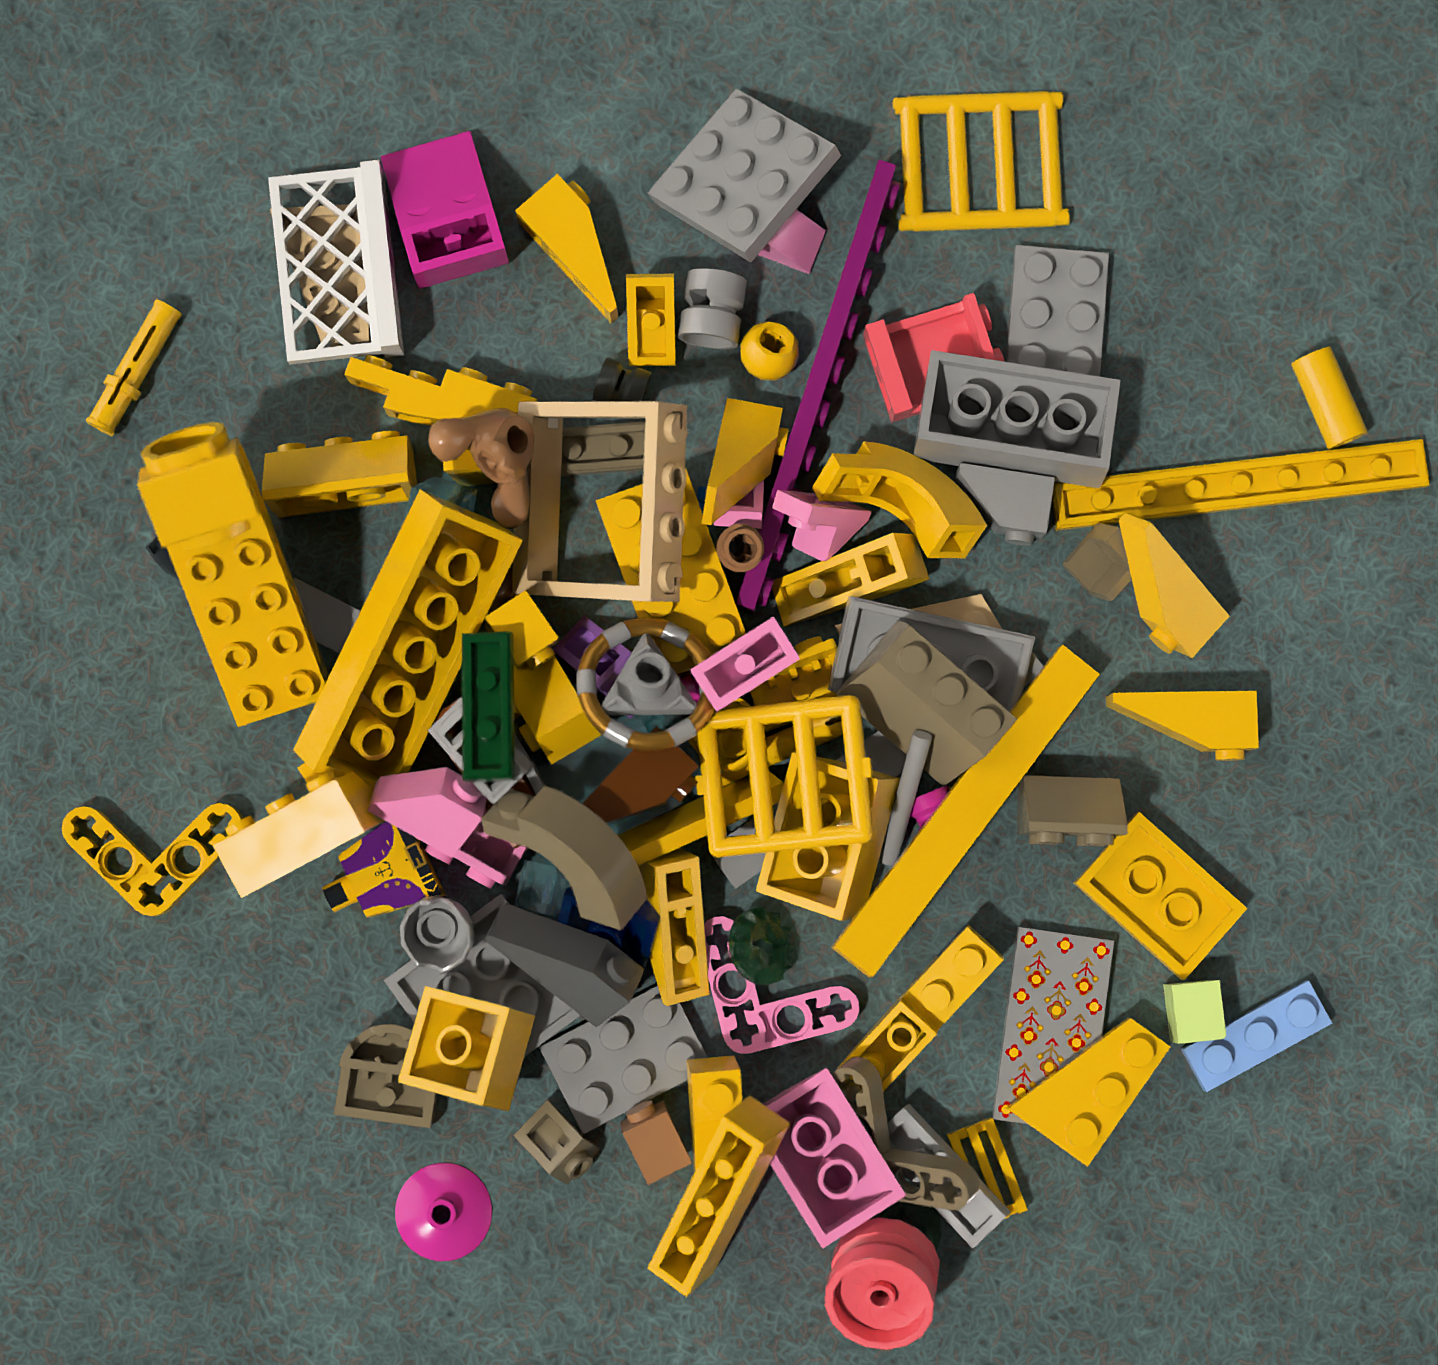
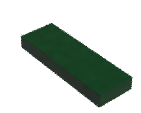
(488, 707)

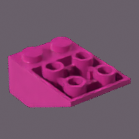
(444, 210)

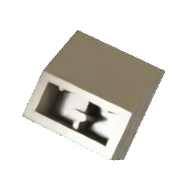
(1070, 807)

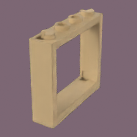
(661, 502)

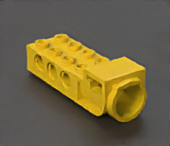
(232, 571)

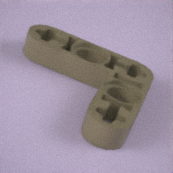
(928, 1167)

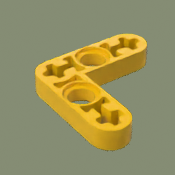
(143, 869)

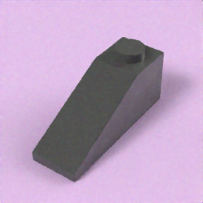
(569, 962)

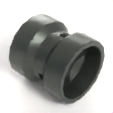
(633, 385)

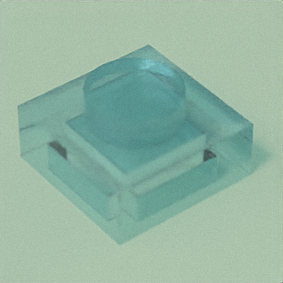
(541, 888)

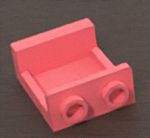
(904, 347)

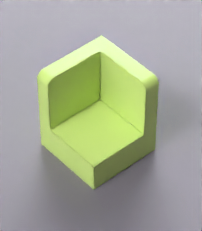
(1194, 1011)

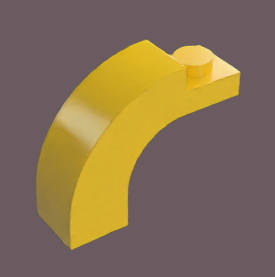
(910, 489)

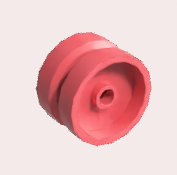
(882, 1284)

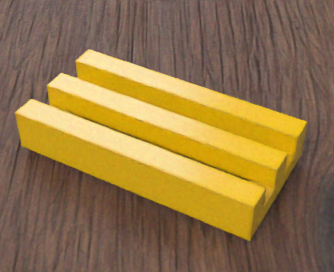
(971, 1132)

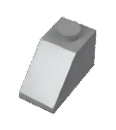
(1009, 500)

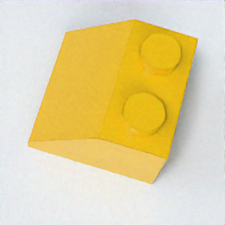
(466, 1048)

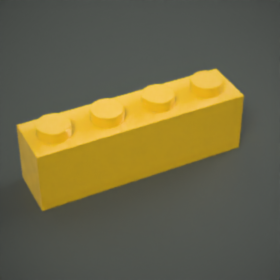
(718, 1195)

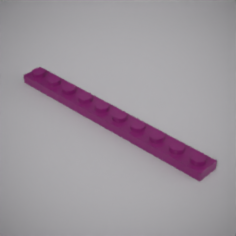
(825, 369)

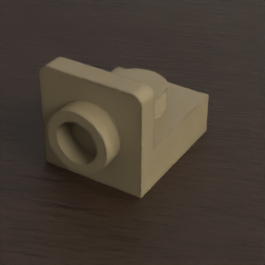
(557, 1144)

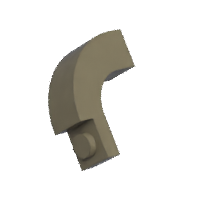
(579, 845)

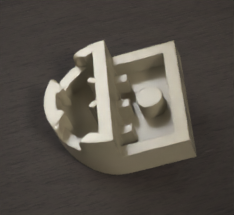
(370, 1080)

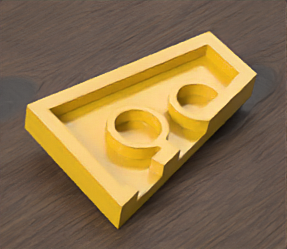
(1093, 1091)

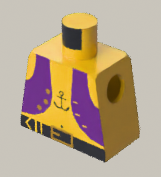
(383, 873)

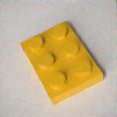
(1160, 896)

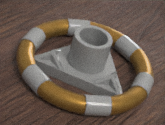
(644, 685)

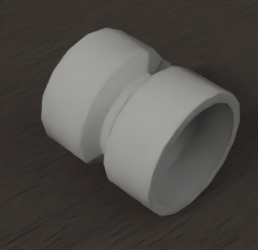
(713, 302)

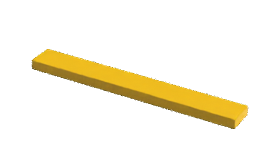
(1243, 484)
(964, 814)

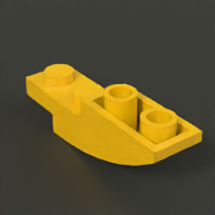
(423, 402)
(927, 1004)

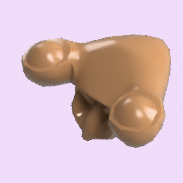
(501, 449)

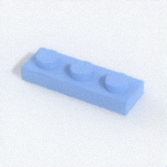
(1257, 1036)

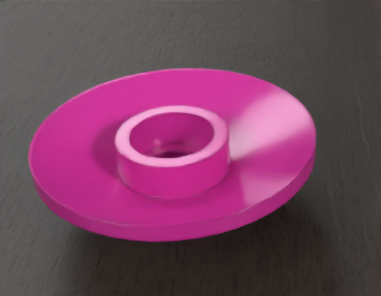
(461, 1193)

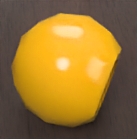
(769, 351)

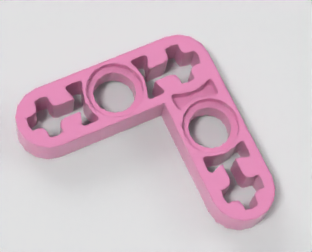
(766, 1014)

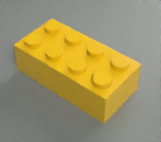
(705, 597)

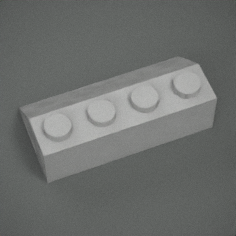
(1017, 418)

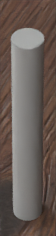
(905, 797)

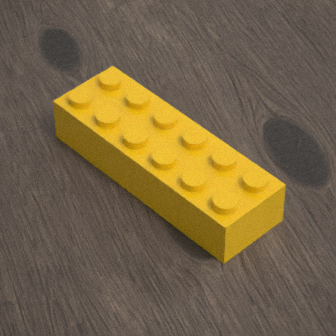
(407, 641)

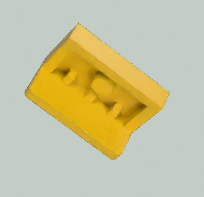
(802, 680)

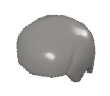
(437, 933)

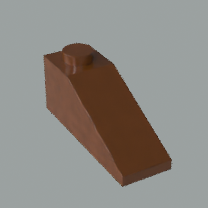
(643, 783)

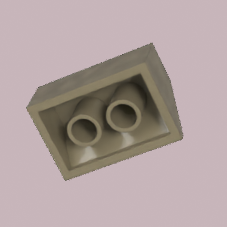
(915, 687)

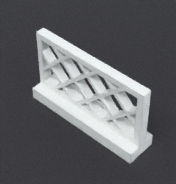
(377, 263)

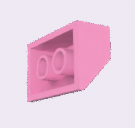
(829, 1159)

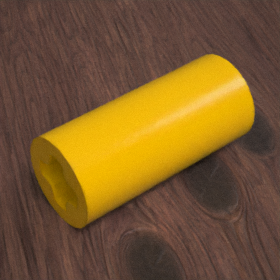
(1329, 398)

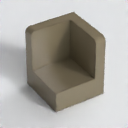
(1100, 562)

